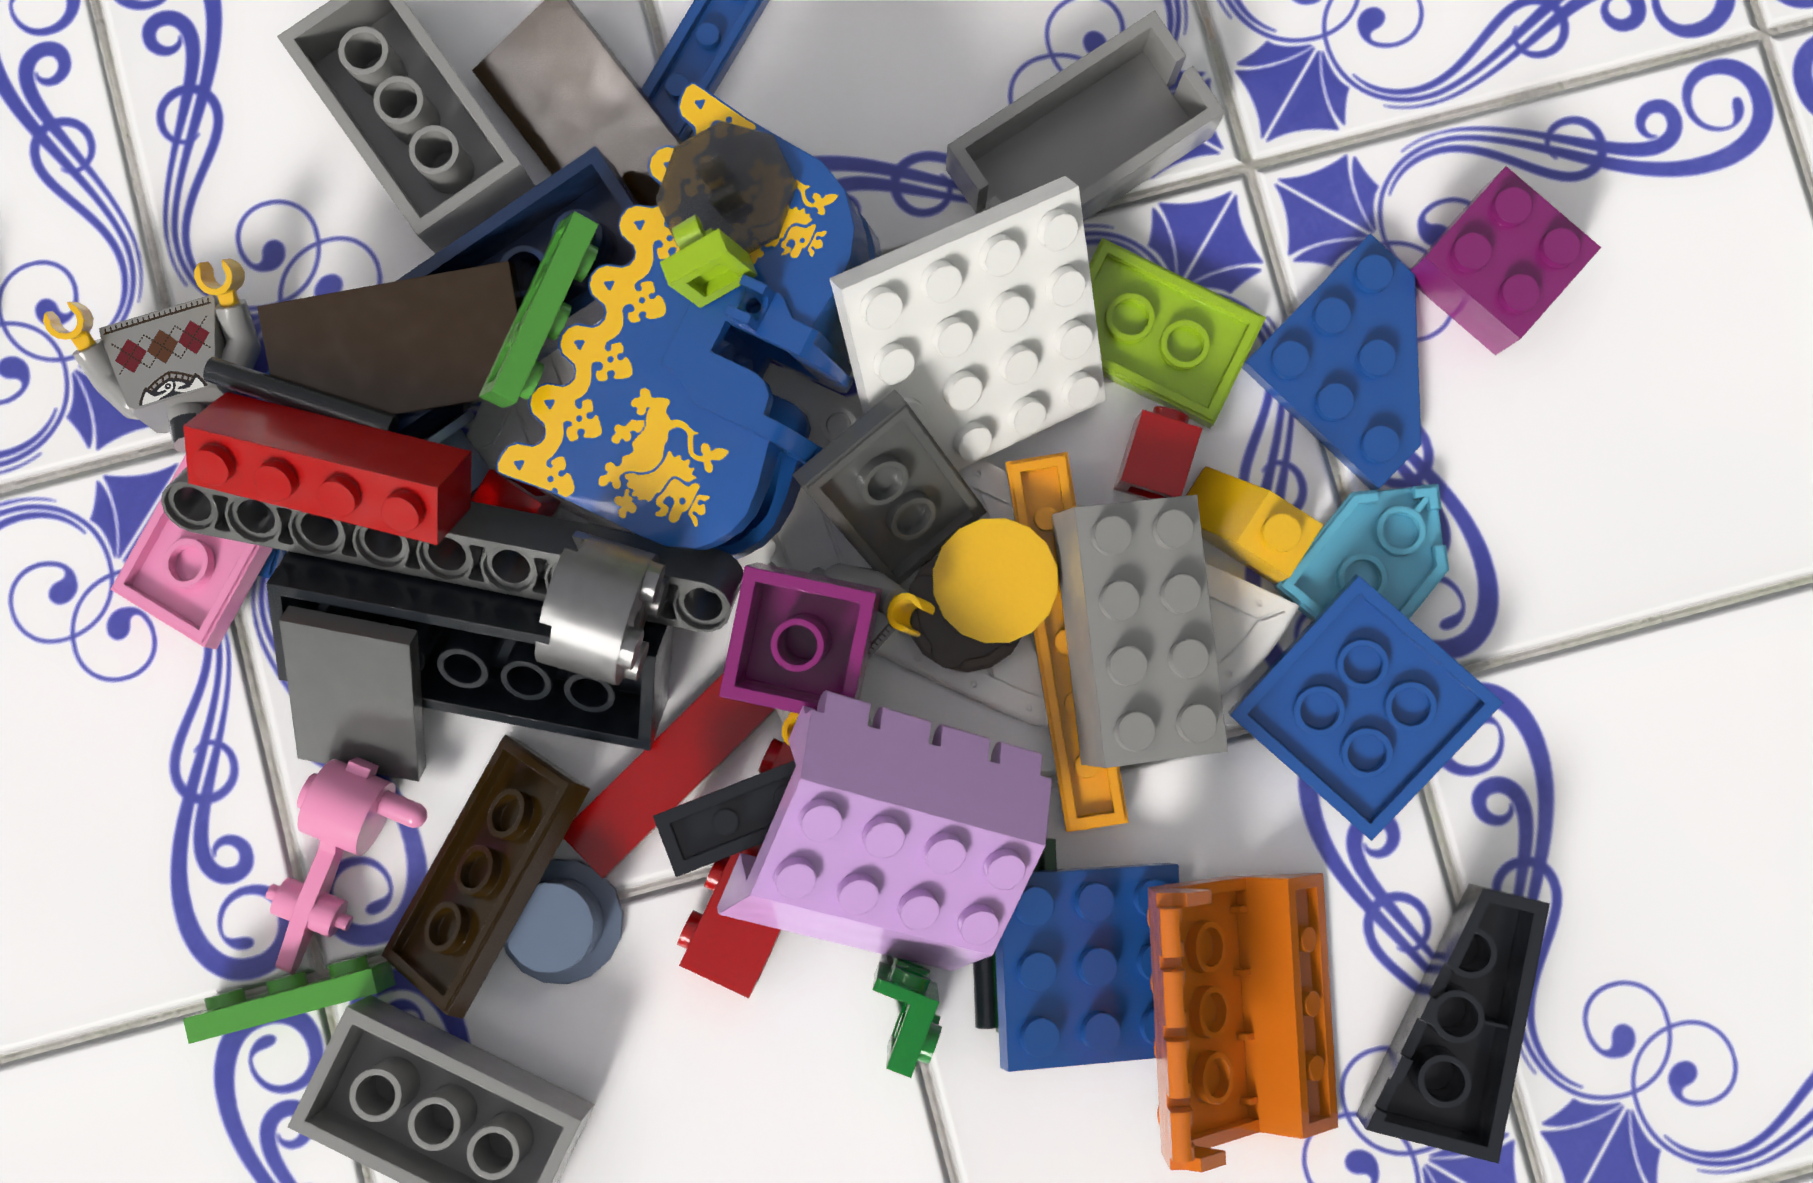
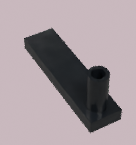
(722, 820)

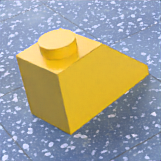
(1253, 524)

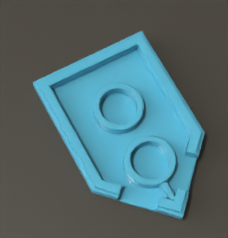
(1385, 539)

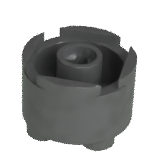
(600, 609)

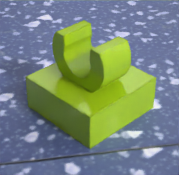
(706, 263)

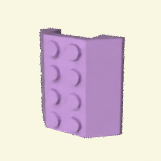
(896, 837)

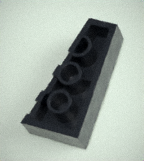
(1463, 1033)

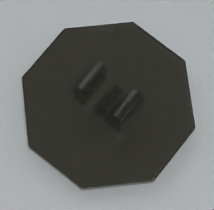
(731, 182)

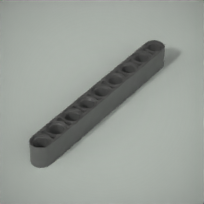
(475, 553)

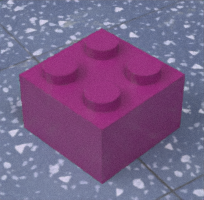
(1503, 261)
(798, 638)

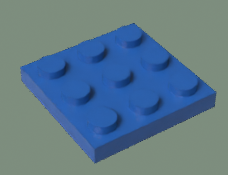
(1364, 707)
(1078, 968)

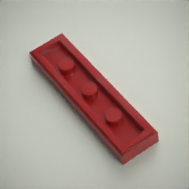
(662, 777)

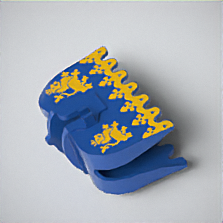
(671, 397)

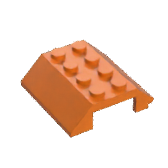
(1240, 1013)

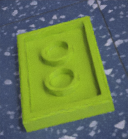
(1168, 333)

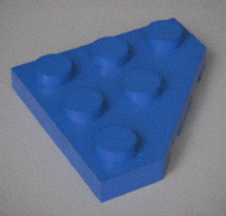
(1352, 364)

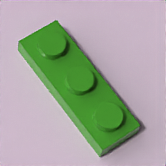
(541, 312)
(288, 997)

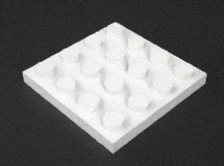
(981, 324)

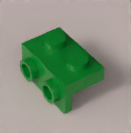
(917, 1024)

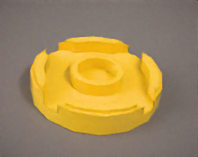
(995, 580)

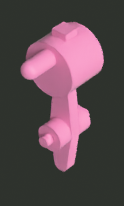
(346, 812)

